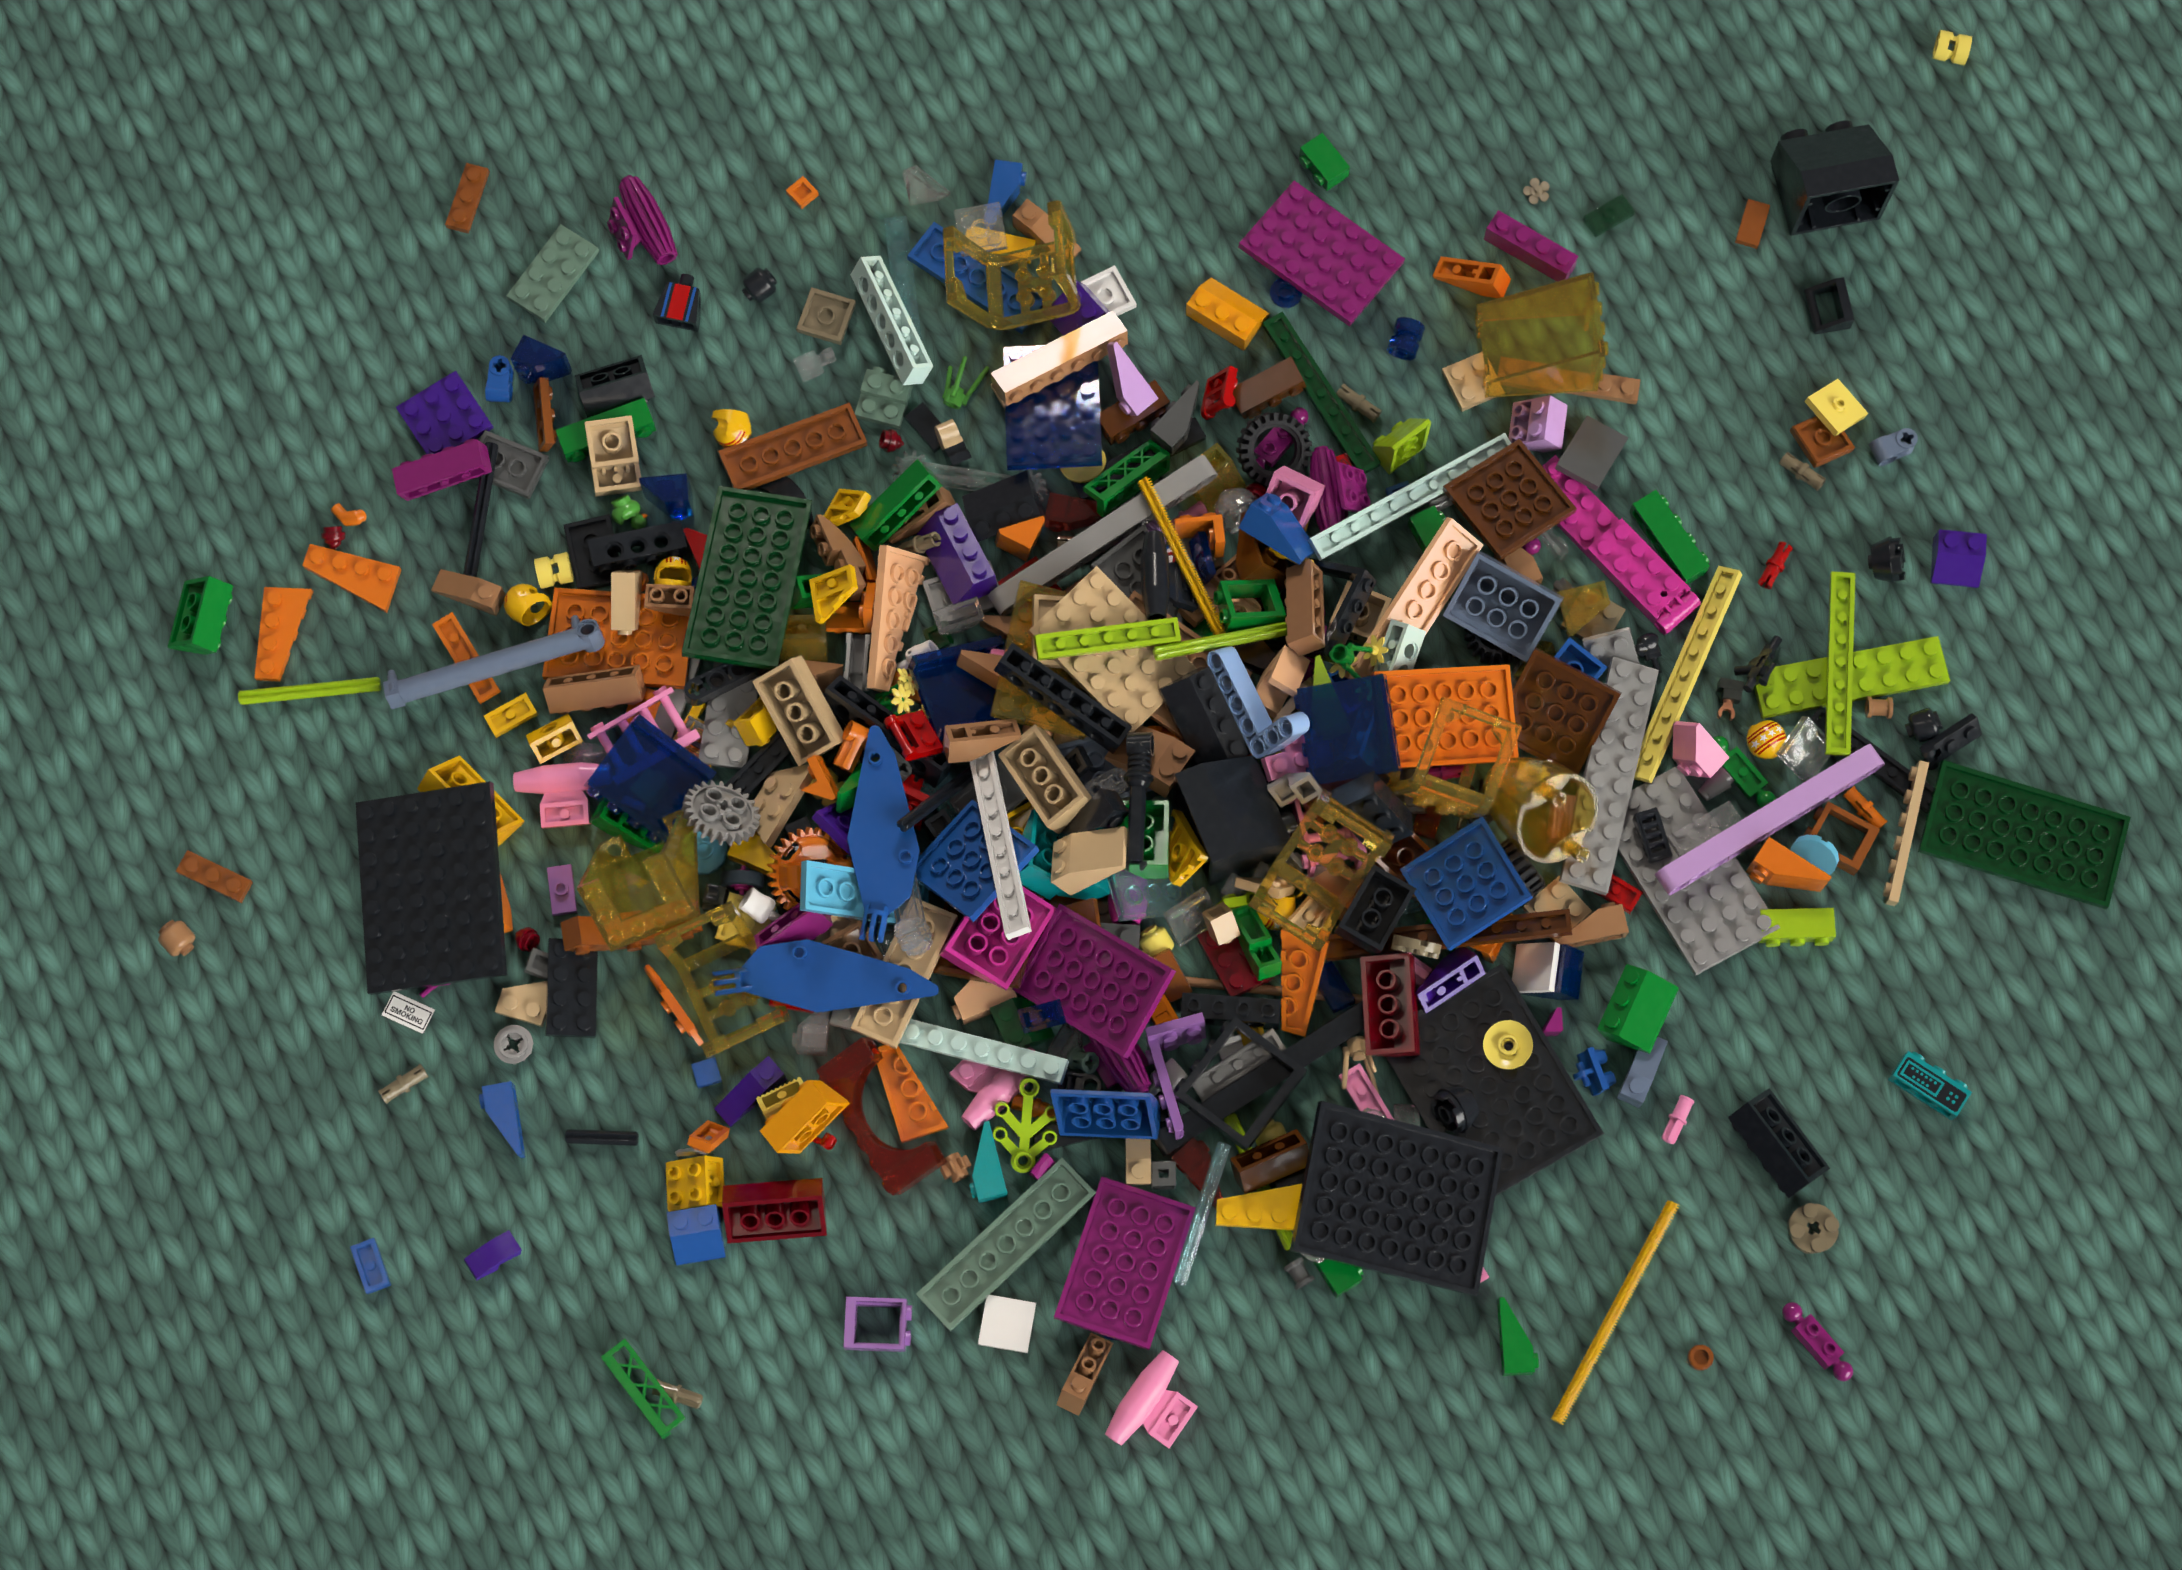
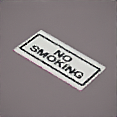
(408, 1012)

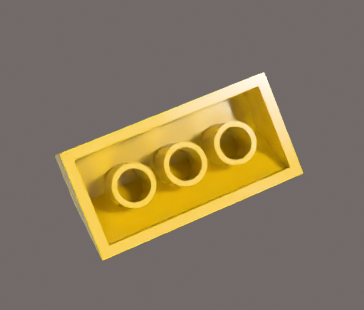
(459, 773)

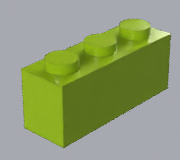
(1800, 926)

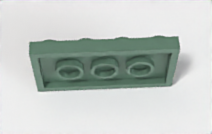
(552, 273)

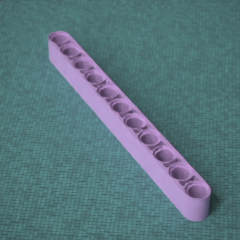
(1769, 819)

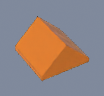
(1020, 537)

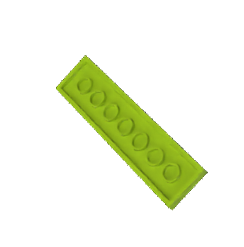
(1875, 674)

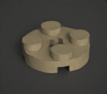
(1416, 946)
(1827, 1227)

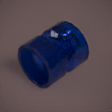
(1406, 337)

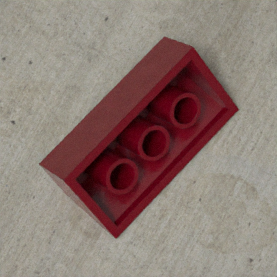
(1390, 1005)
(774, 1210)

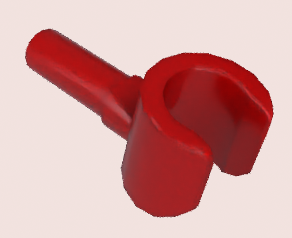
(827, 1142)

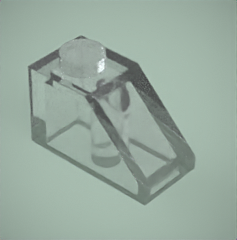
(813, 1035)

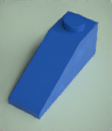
(1006, 183)
(502, 1107)

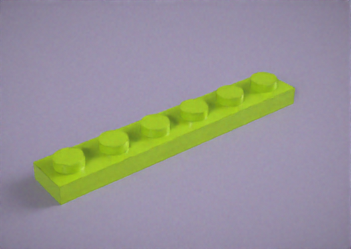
(1107, 638)

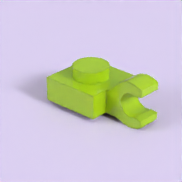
(1234, 902)

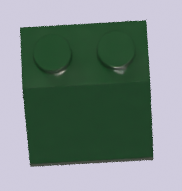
(1010, 1027)

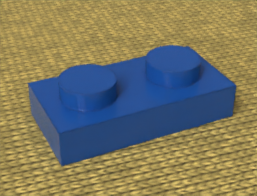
(370, 1266)

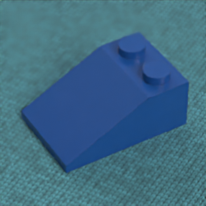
(1277, 527)

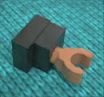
(1731, 694)

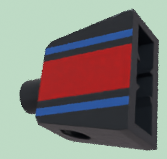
(679, 305)

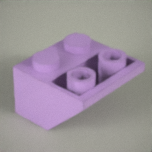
(1539, 423)

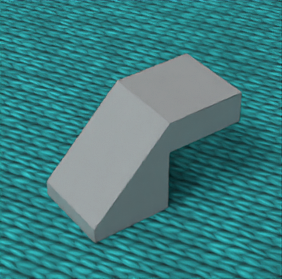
(1294, 786)

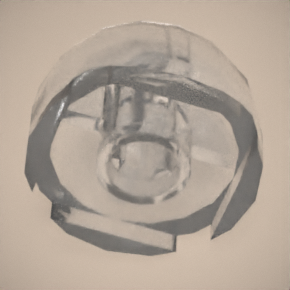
(1231, 505)

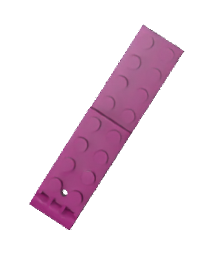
(1624, 556)

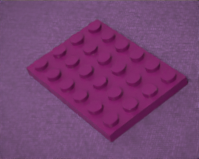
(1321, 253)
(1100, 980)
(1125, 1263)

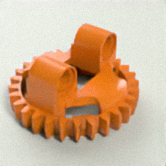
(812, 846)

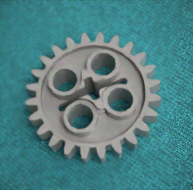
(721, 813)

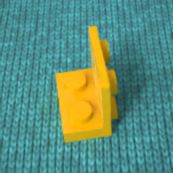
(694, 1182)

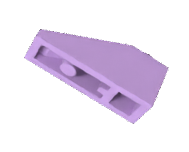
(1129, 384)

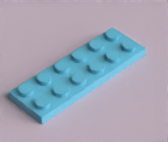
(835, 891)

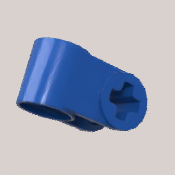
(499, 384)

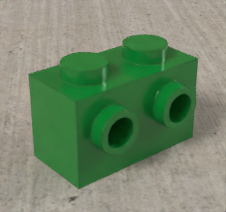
(1323, 162)

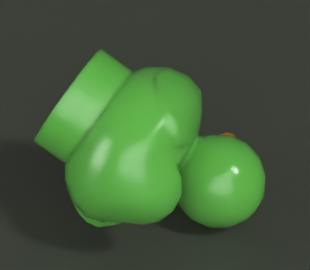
(625, 509)

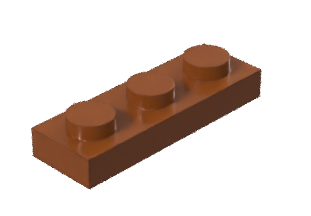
(467, 198)
(544, 414)
(214, 876)

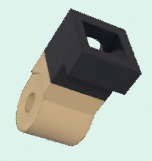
(951, 443)

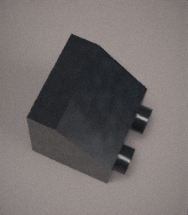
(1833, 177)
(1232, 815)

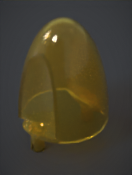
(1544, 809)

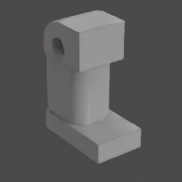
(857, 659)

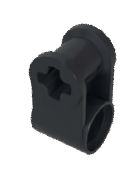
(1078, 1081)

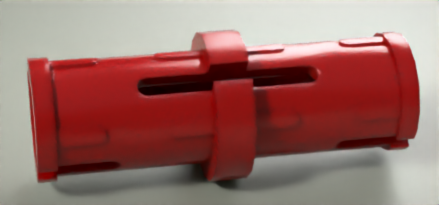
(1775, 565)

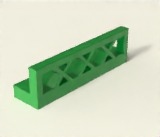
(1122, 490)
(634, 1393)

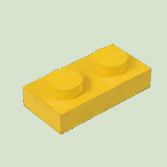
(510, 715)

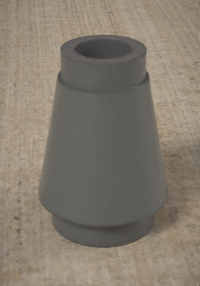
(1716, 784)

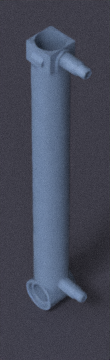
(583, 636)

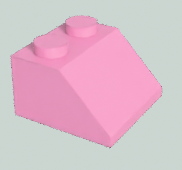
(1296, 491)
(1696, 750)

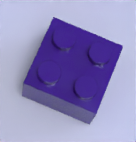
(1090, 309)

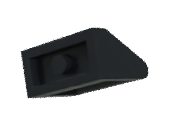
(1842, 305)

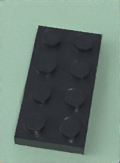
(570, 992)

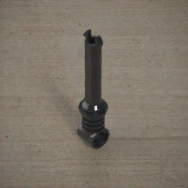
(1138, 777)

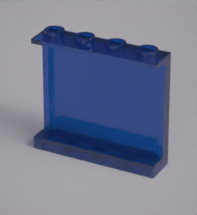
(950, 692)
(1349, 729)
(647, 777)

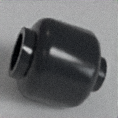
(759, 285)
(1923, 725)

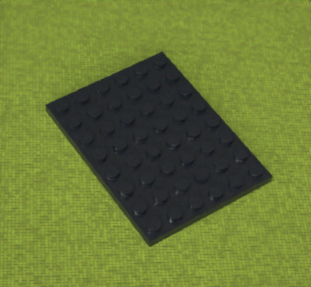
(431, 888)
(1524, 1109)
(1397, 1198)

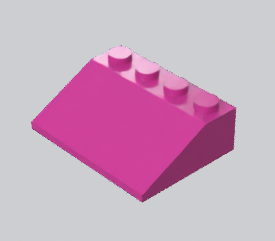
(985, 950)

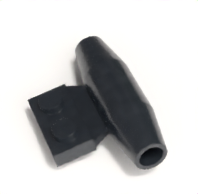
(1162, 580)

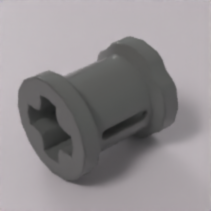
(1299, 1273)

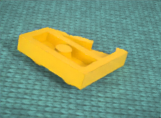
(847, 506)
(831, 591)

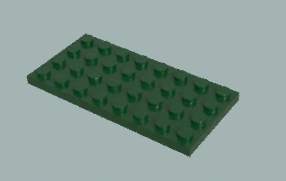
(747, 578)
(2024, 834)

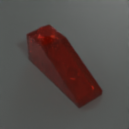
(1070, 513)
(1194, 1163)

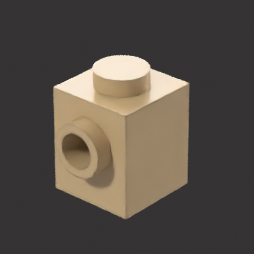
(1221, 923)

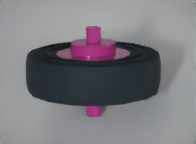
(742, 880)

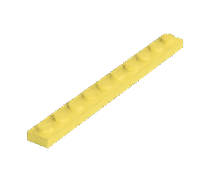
(1686, 671)

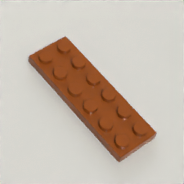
(793, 448)

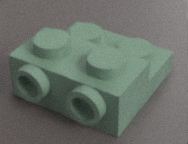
(883, 398)

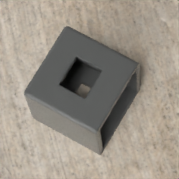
(1163, 1167)

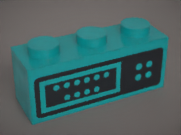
(1930, 1085)

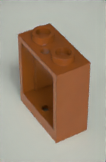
(1848, 865)

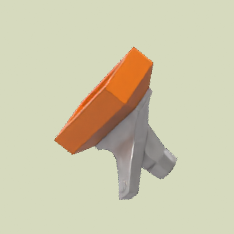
(704, 1139)

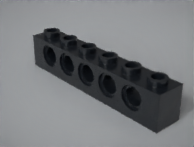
(1062, 698)
(853, 704)

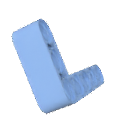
(1247, 708)

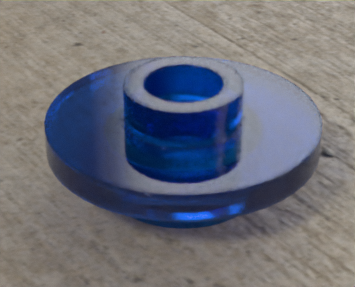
(1284, 294)

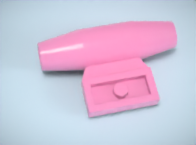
(563, 791)
(991, 1087)
(1150, 1404)

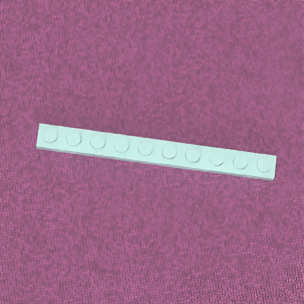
(1401, 501)
(971, 1048)

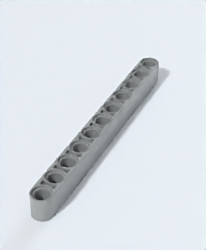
(1105, 532)

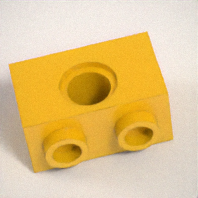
(554, 738)

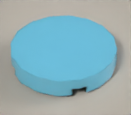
(1817, 852)
(710, 855)

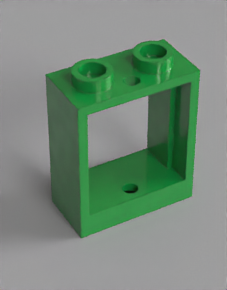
(1261, 588)

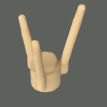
(1356, 1049)

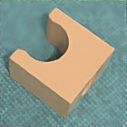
(1281, 679)

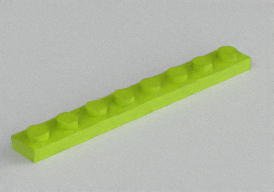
(1840, 664)

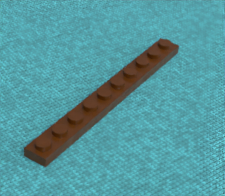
(1507, 929)

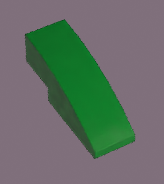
(1256, 943)

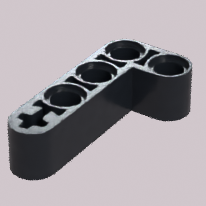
(729, 680)

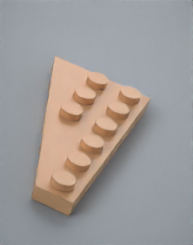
(895, 601)

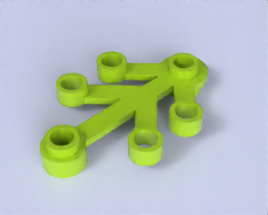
(1025, 1129)

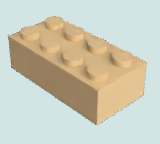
(799, 710)
(1045, 778)

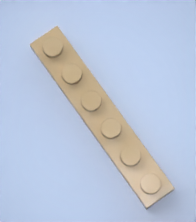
(1903, 842)

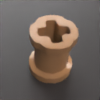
(1879, 707)

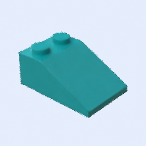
(1037, 872)

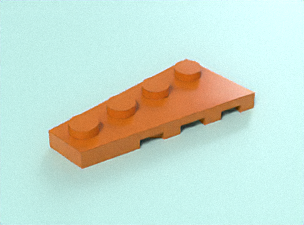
(361, 576)
(279, 629)
(1299, 982)
(909, 1102)

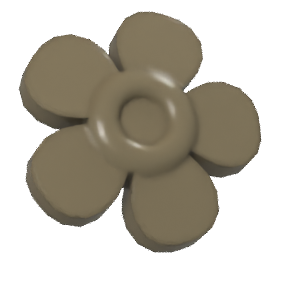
(1536, 191)

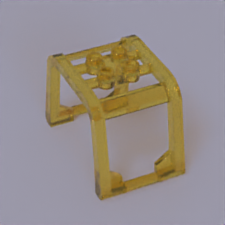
(1064, 274)
(1446, 795)
(1330, 810)
(672, 938)

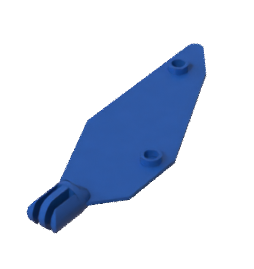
(880, 851)
(822, 977)

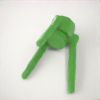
(954, 396)

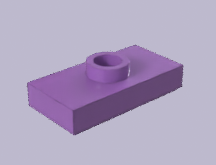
(562, 890)

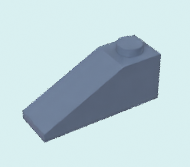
(1641, 1074)

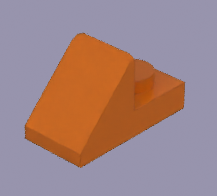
(825, 785)

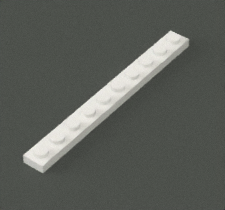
(1000, 846)

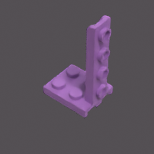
(1168, 1037)

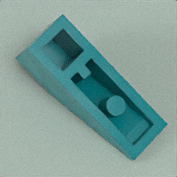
(987, 1170)

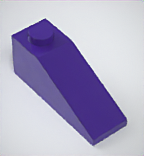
(1449, 978)
(743, 1096)

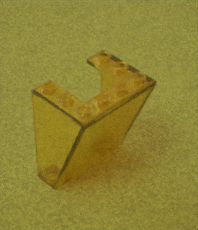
(1543, 339)
(645, 890)

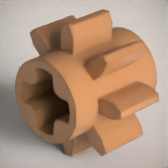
(956, 1167)

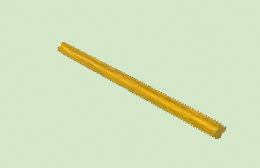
(1180, 556)
(1613, 1313)

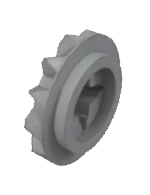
(502, 1043)

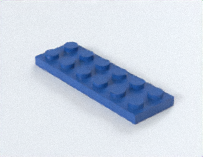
(929, 256)

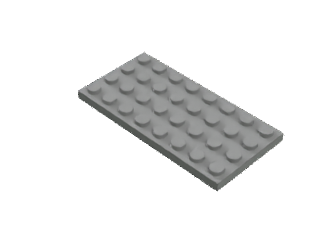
(1714, 913)

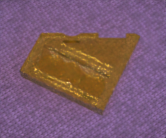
(1582, 605)

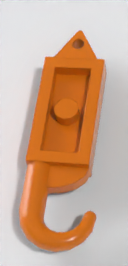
(670, 1005)

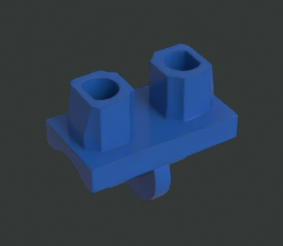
(1591, 1072)

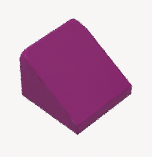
(1554, 1023)
(1042, 1166)

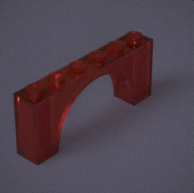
(897, 1167)

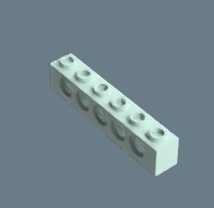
(891, 320)
(1403, 645)

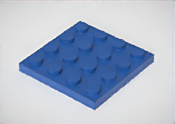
(959, 864)
(1466, 883)

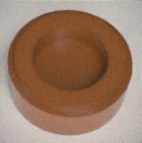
(1700, 1357)

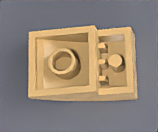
(613, 455)

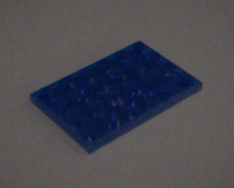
(1057, 423)

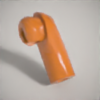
(348, 518)

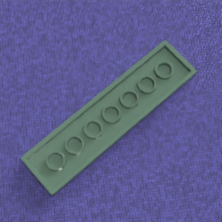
(1006, 1244)

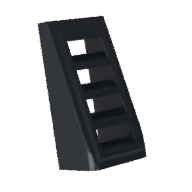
(1653, 814)

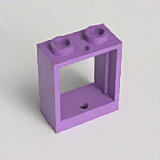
(851, 1323)

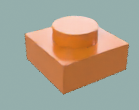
(802, 192)

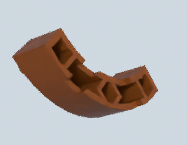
(583, 936)

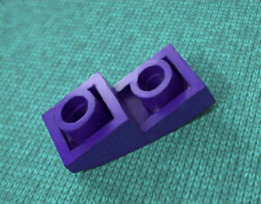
(492, 1254)

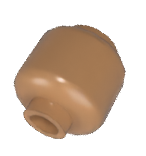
(176, 938)

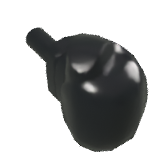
(1648, 647)

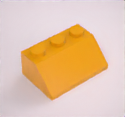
(1226, 313)
(803, 1117)

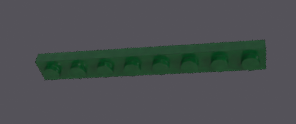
(1322, 394)

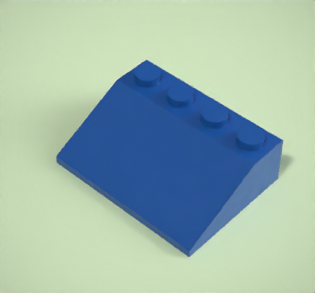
(1106, 1114)

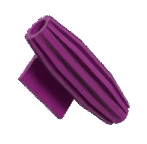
(640, 222)
(1343, 490)
(1119, 1070)

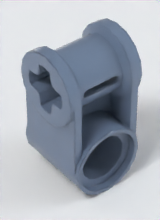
(1890, 448)

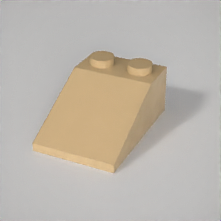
(1088, 858)

